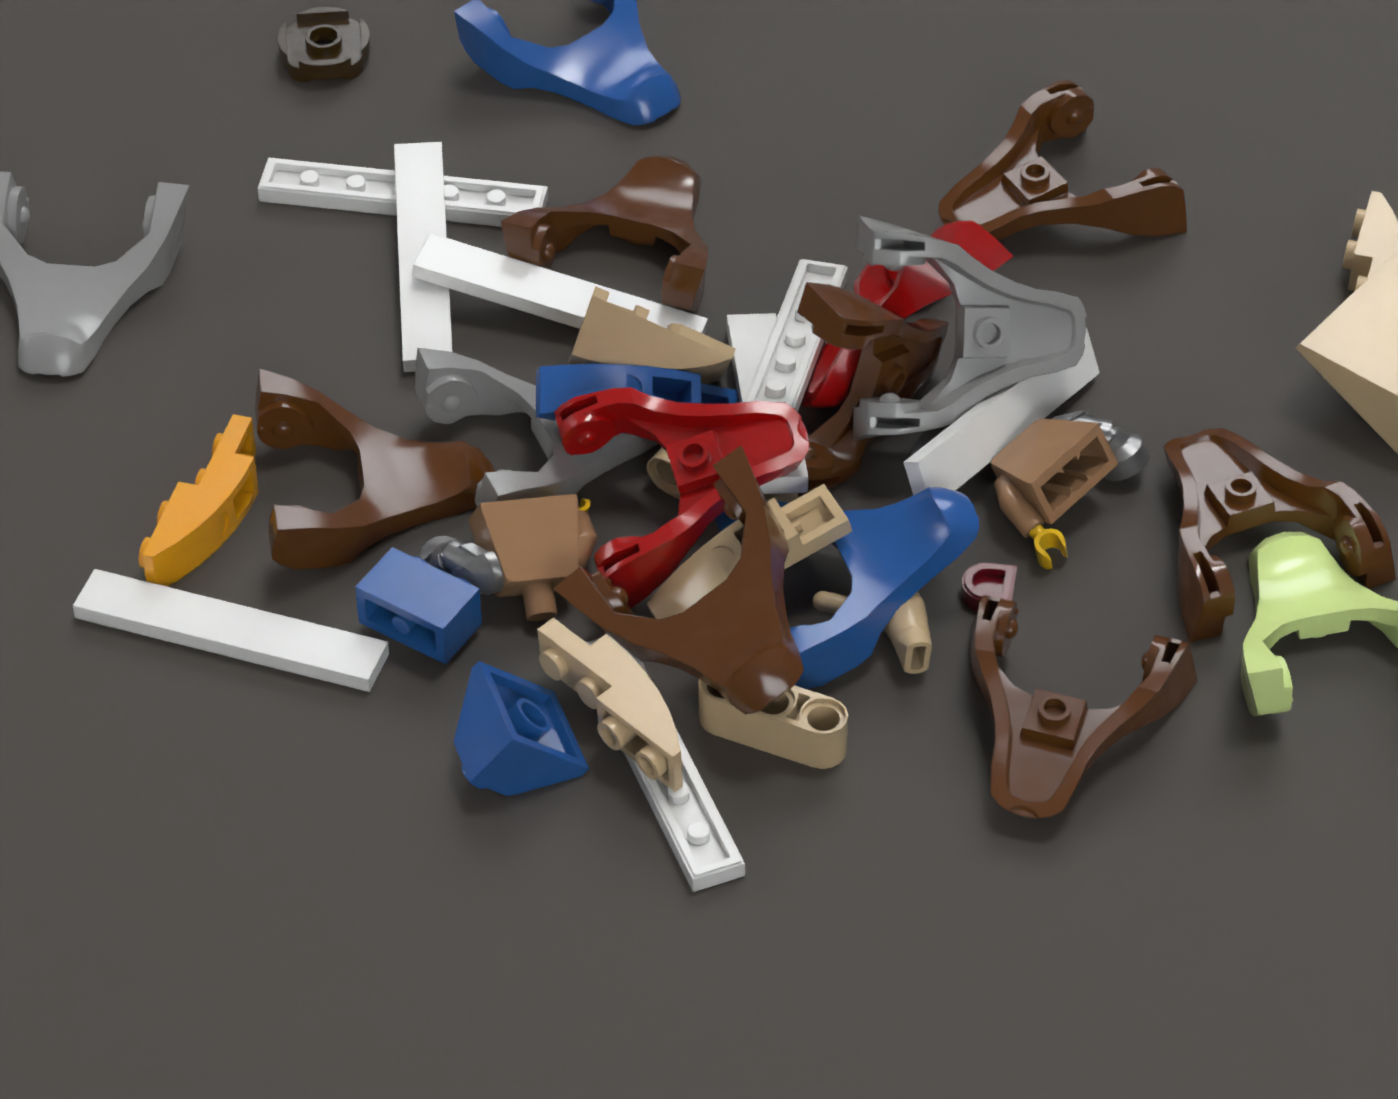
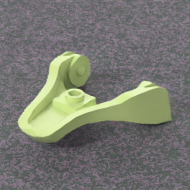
(1301, 592)

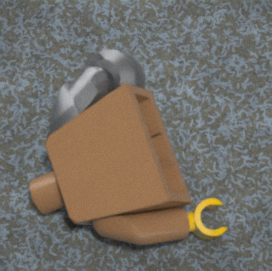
(1056, 466)
(520, 549)

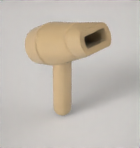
(906, 629)

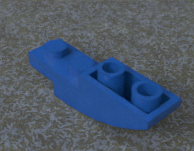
(563, 382)

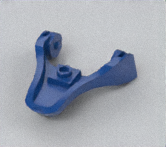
(601, 70)
(889, 560)

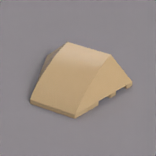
(627, 338)

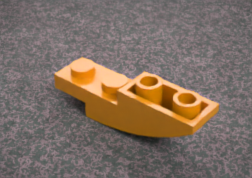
(204, 513)

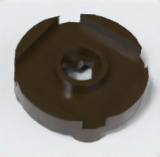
(309, 60)

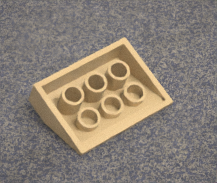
(1360, 350)

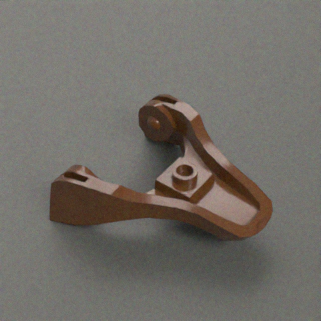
(1022, 191)
(646, 205)
(893, 359)
(398, 478)
(1238, 486)
(736, 632)
(1053, 738)

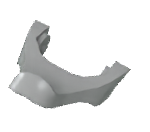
(74, 307)
(1000, 332)
(460, 386)

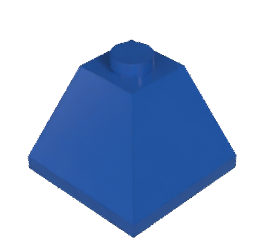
(514, 734)

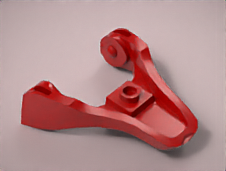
(902, 294)
(694, 440)

